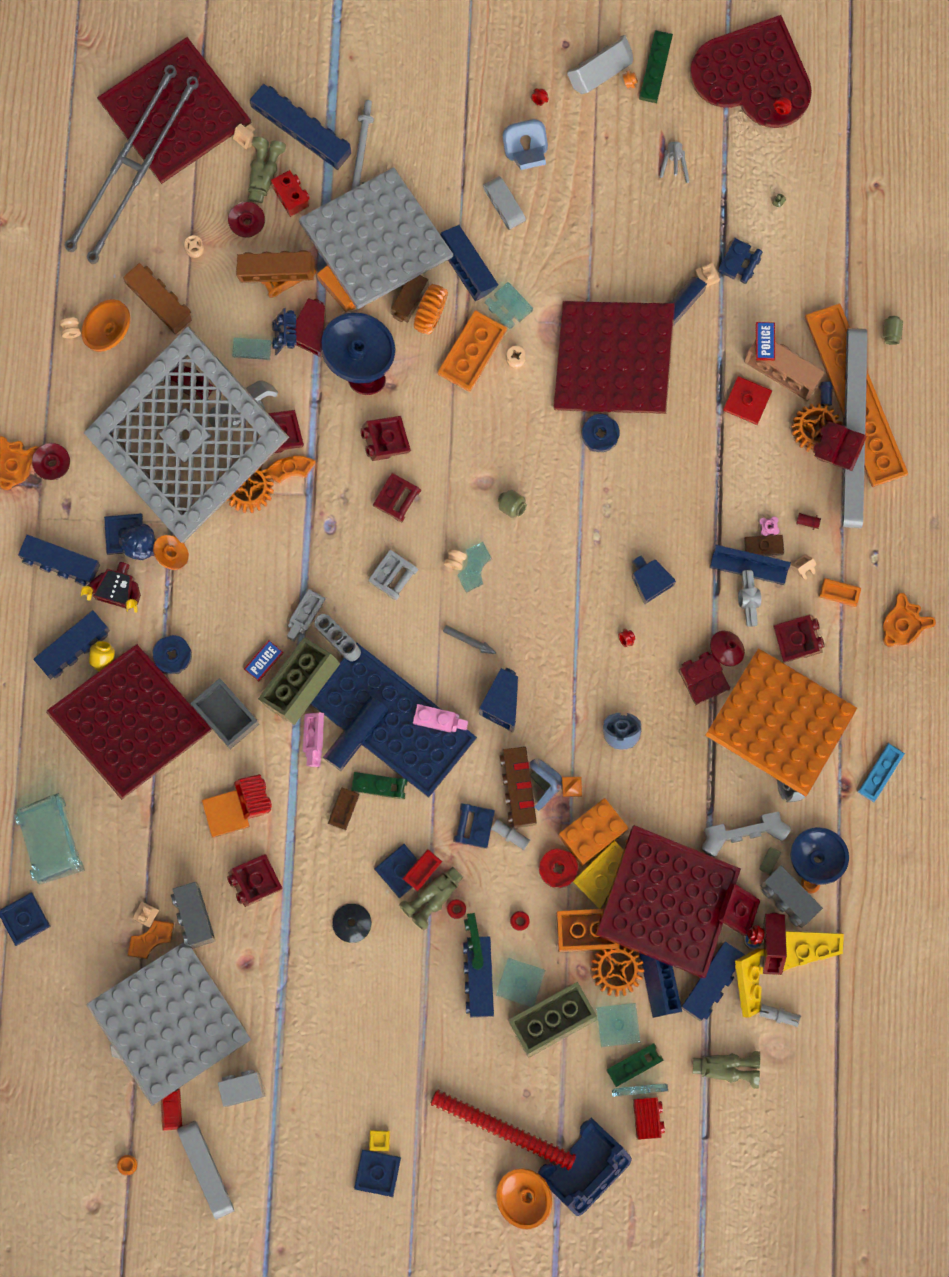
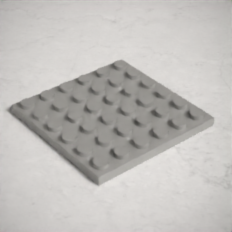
(375, 238)
(168, 1022)

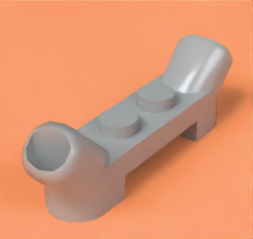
(718, 835)

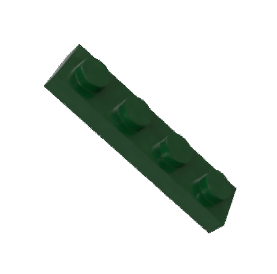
(656, 66)

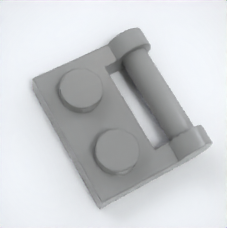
(388, 570)

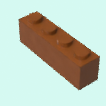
(275, 266)
(157, 298)

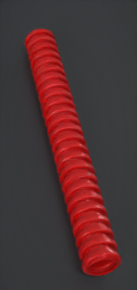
(502, 1129)

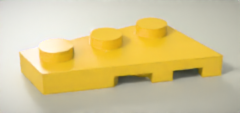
(600, 874)
(811, 947)

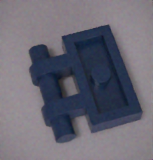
(734, 259)

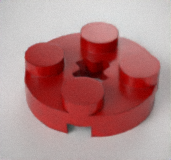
(553, 878)

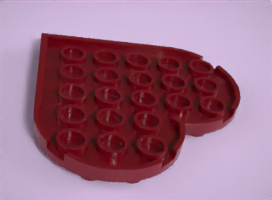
(752, 72)

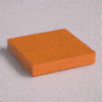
(224, 814)

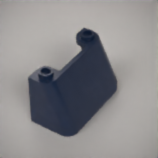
(596, 1167)

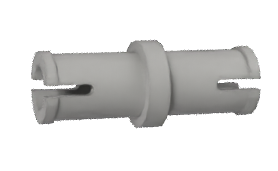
(510, 834)
(780, 1015)

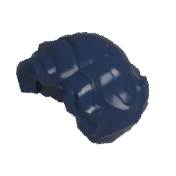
(138, 542)

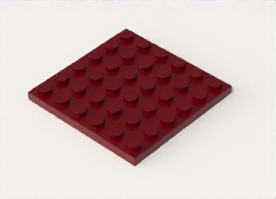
(200, 125)
(614, 357)
(128, 721)
(667, 901)

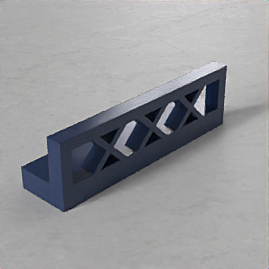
(763, 567)

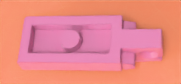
(438, 719)
(313, 738)

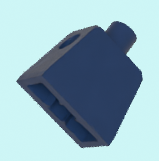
(651, 579)

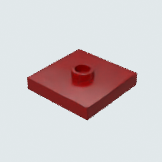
(747, 400)

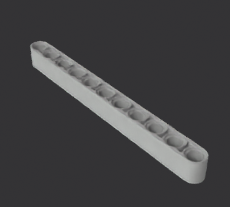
(855, 420)

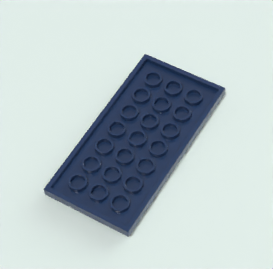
(411, 750)

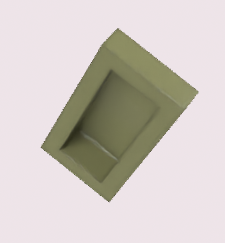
(540, 781)
(770, 860)

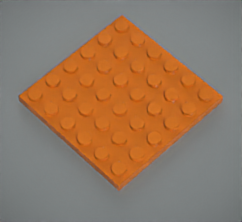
(781, 722)

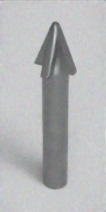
(483, 647)

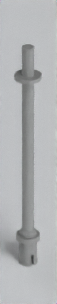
(365, 120)

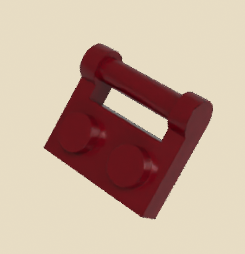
(391, 494)

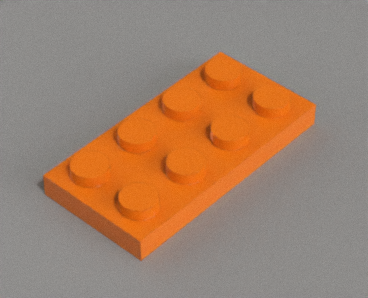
(472, 351)

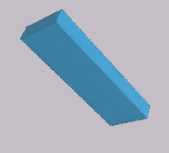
(881, 772)

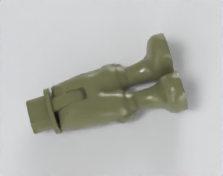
(263, 173)
(435, 894)
(724, 1067)

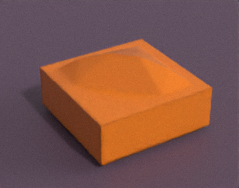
(572, 786)

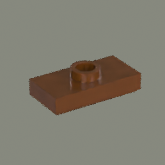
(765, 545)
(343, 808)

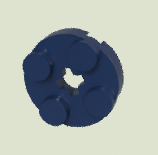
(607, 425)
(167, 645)

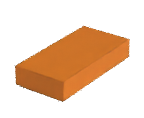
(840, 592)

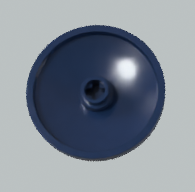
(357, 347)

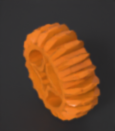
(430, 309)
(810, 424)
(255, 487)
(627, 984)

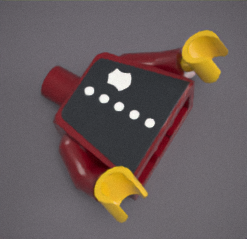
(115, 588)

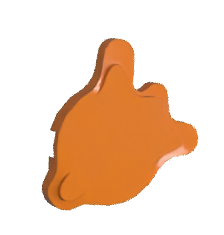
(14, 463)
(903, 623)

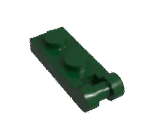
(378, 785)
(474, 942)
(634, 1065)

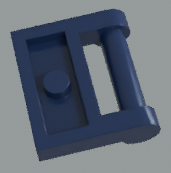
(480, 827)

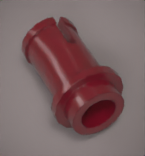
(809, 521)

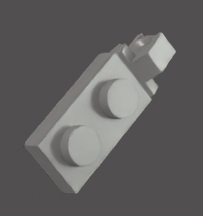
(305, 614)

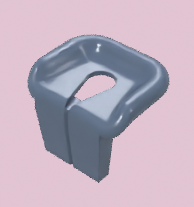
(538, 144)
(551, 777)

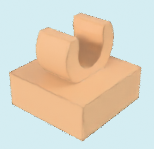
(244, 135)
(707, 274)
(802, 565)
(146, 914)

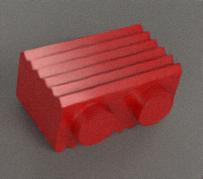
(253, 796)
(648, 1118)

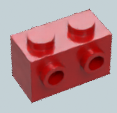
(290, 193)

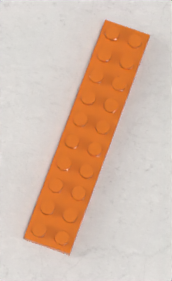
(882, 454)

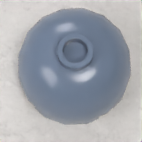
(622, 731)

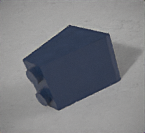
(501, 700)

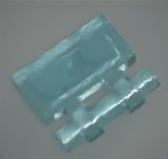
(513, 302)

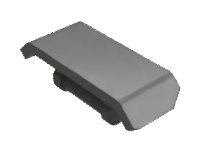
(601, 66)
(257, 390)

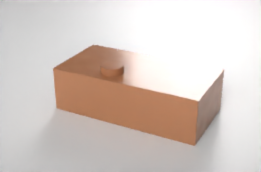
(788, 370)

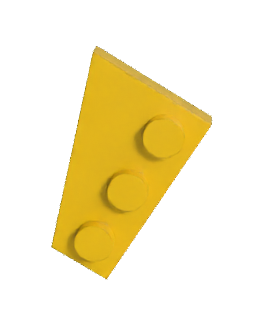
(748, 974)

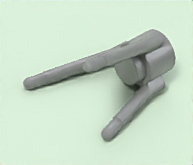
(675, 153)

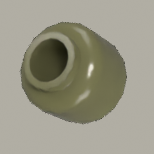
(512, 503)

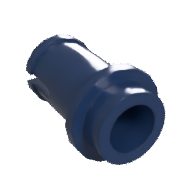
(826, 393)

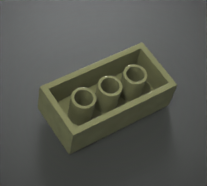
(299, 681)
(552, 1019)

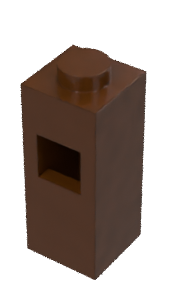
(409, 298)

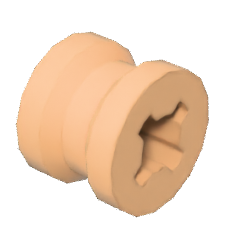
(194, 242)
(70, 328)
(516, 361)
(455, 559)

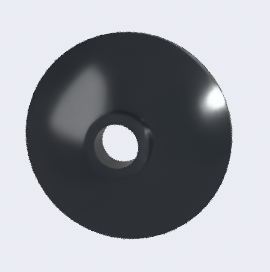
(352, 933)

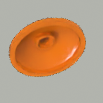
(105, 325)
(517, 1205)

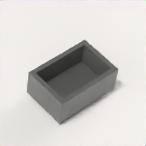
(224, 713)
(790, 897)
(193, 915)

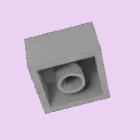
(241, 1089)

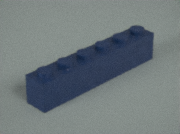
(300, 126)

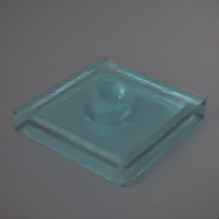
(520, 982)
(618, 1025)

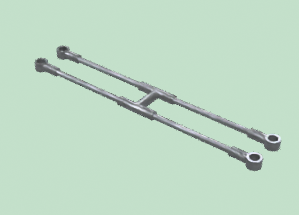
(142, 169)

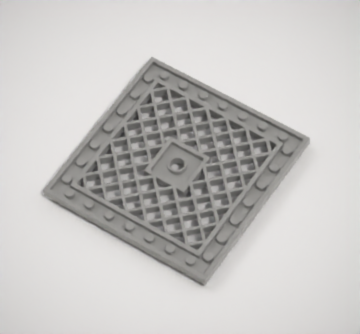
(135, 395)

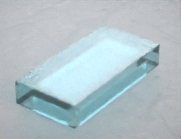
(252, 348)

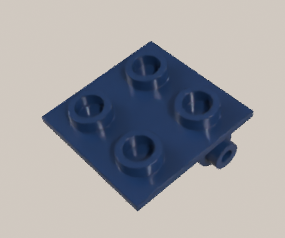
(283, 330)

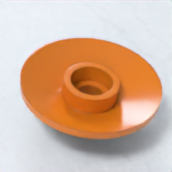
(170, 552)

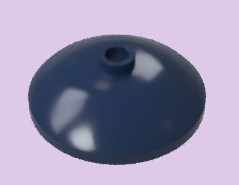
(827, 847)

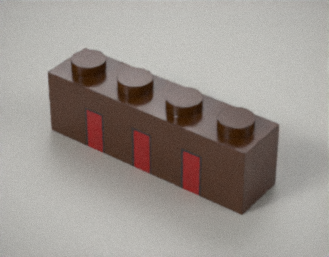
(519, 787)

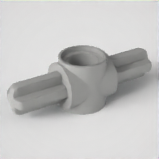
(749, 598)

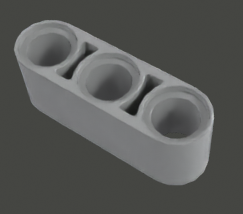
(504, 202)
(334, 630)

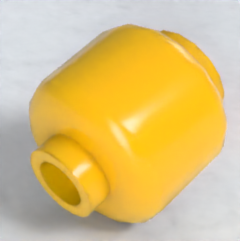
(101, 655)

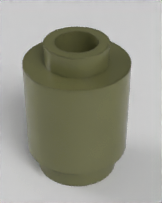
(893, 330)

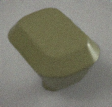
(779, 200)

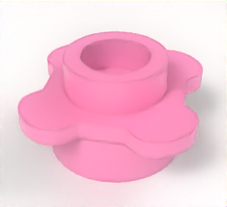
(769, 531)

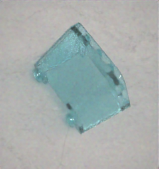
(48, 839)

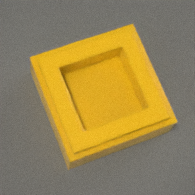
(379, 1140)

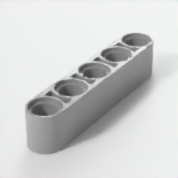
(205, 1170)

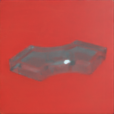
(471, 575)
(654, 1088)

